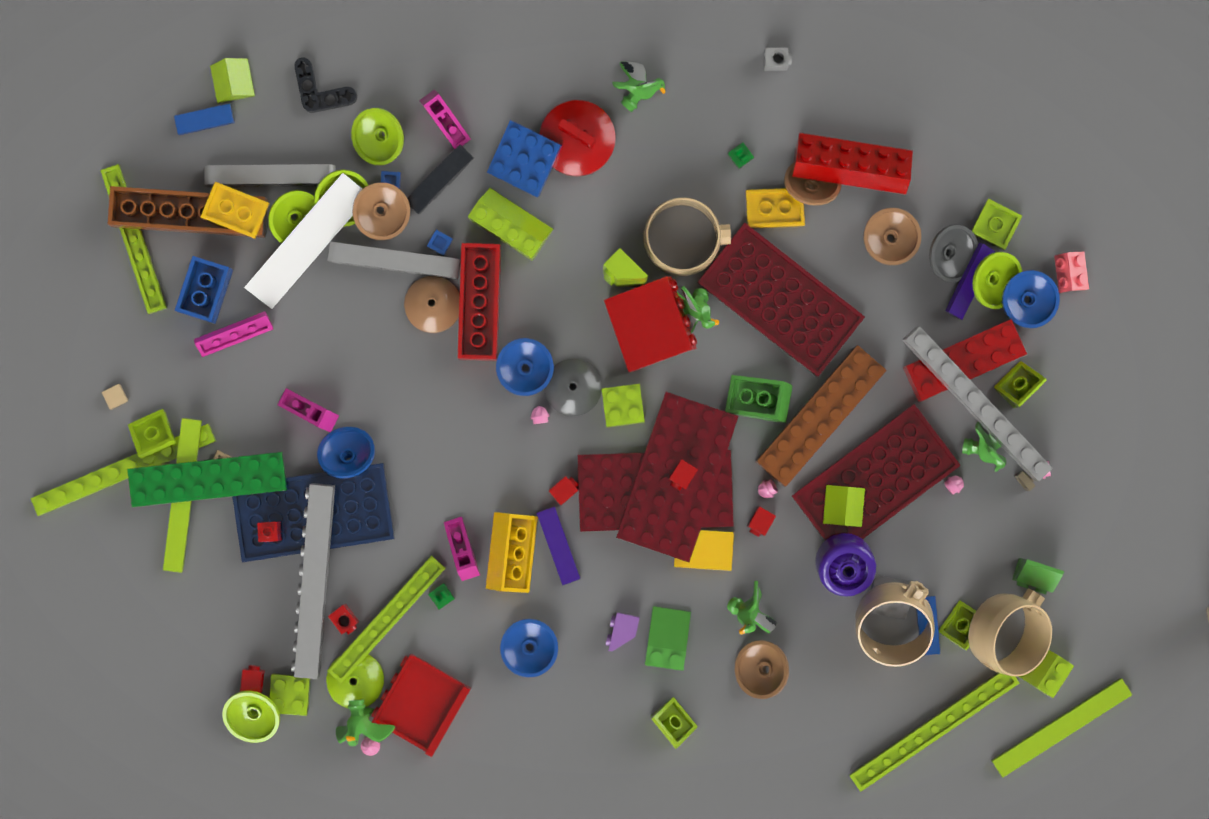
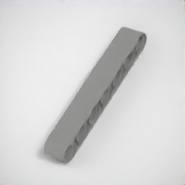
(266, 175)
(393, 260)

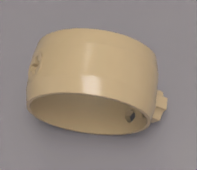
(722, 234)
(894, 592)
(1034, 641)

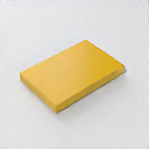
(773, 209)
(235, 210)
(711, 551)

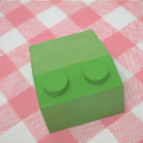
(759, 398)
(667, 638)

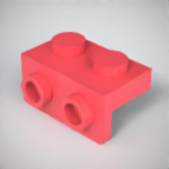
(1071, 272)

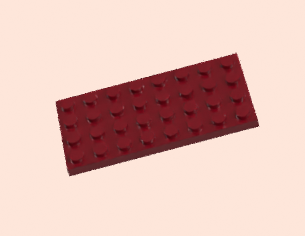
(781, 300)
(892, 467)
(608, 482)
(658, 512)

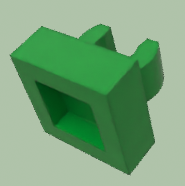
(740, 155)
(441, 596)

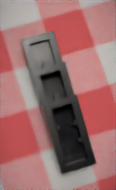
(439, 179)

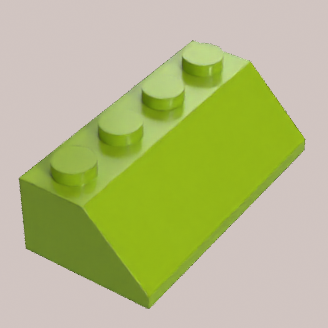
(510, 224)
(623, 271)

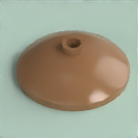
(810, 191)
(385, 224)
(903, 229)
(446, 306)
(751, 669)

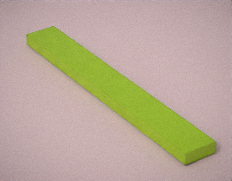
(137, 251)
(180, 511)
(386, 619)
(1061, 727)

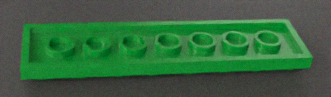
(207, 479)

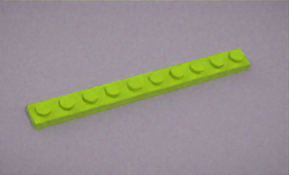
(109, 476)
(932, 730)

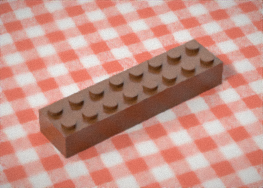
(165, 211)
(821, 416)

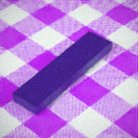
(964, 292)
(558, 545)

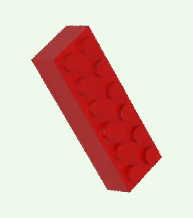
(852, 163)
(479, 301)
(973, 357)

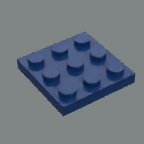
(524, 158)

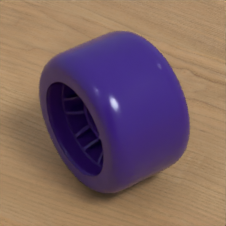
(844, 551)

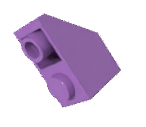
(623, 630)

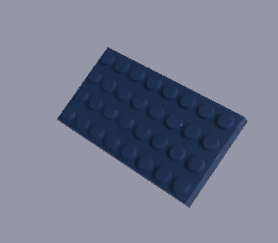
(359, 513)

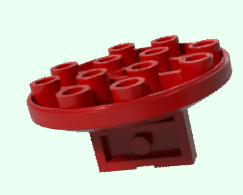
(584, 134)

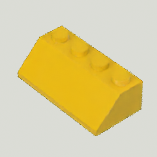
(511, 552)

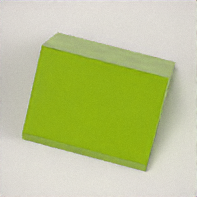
(232, 79)
(1019, 384)
(843, 505)
(957, 625)
(674, 722)

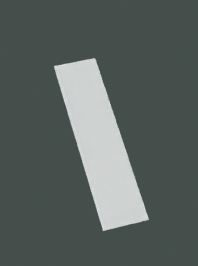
(305, 242)

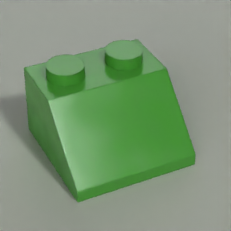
(1037, 575)

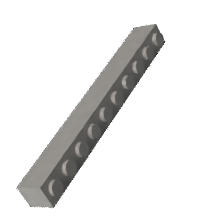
(977, 404)
(314, 580)

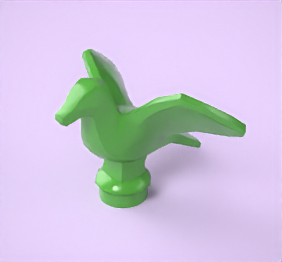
(985, 448)

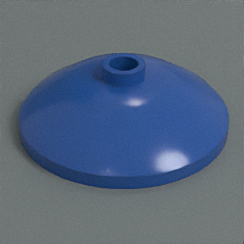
(1042, 294)
(516, 355)
(345, 444)
(526, 662)

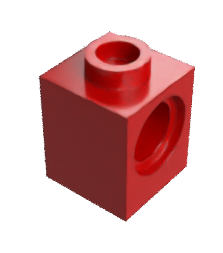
(682, 475)
(564, 490)
(761, 522)
(269, 531)
(335, 618)
(252, 679)

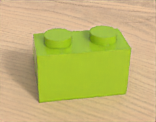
(1049, 674)

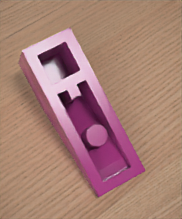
(444, 119)
(308, 410)
(461, 549)

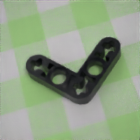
(319, 97)

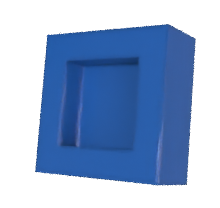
(391, 177)
(440, 242)

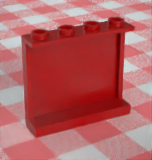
(650, 323)
(421, 703)

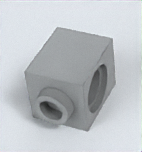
(770, 65)

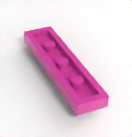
(233, 334)

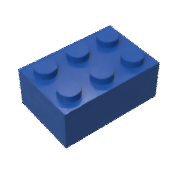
(204, 289)

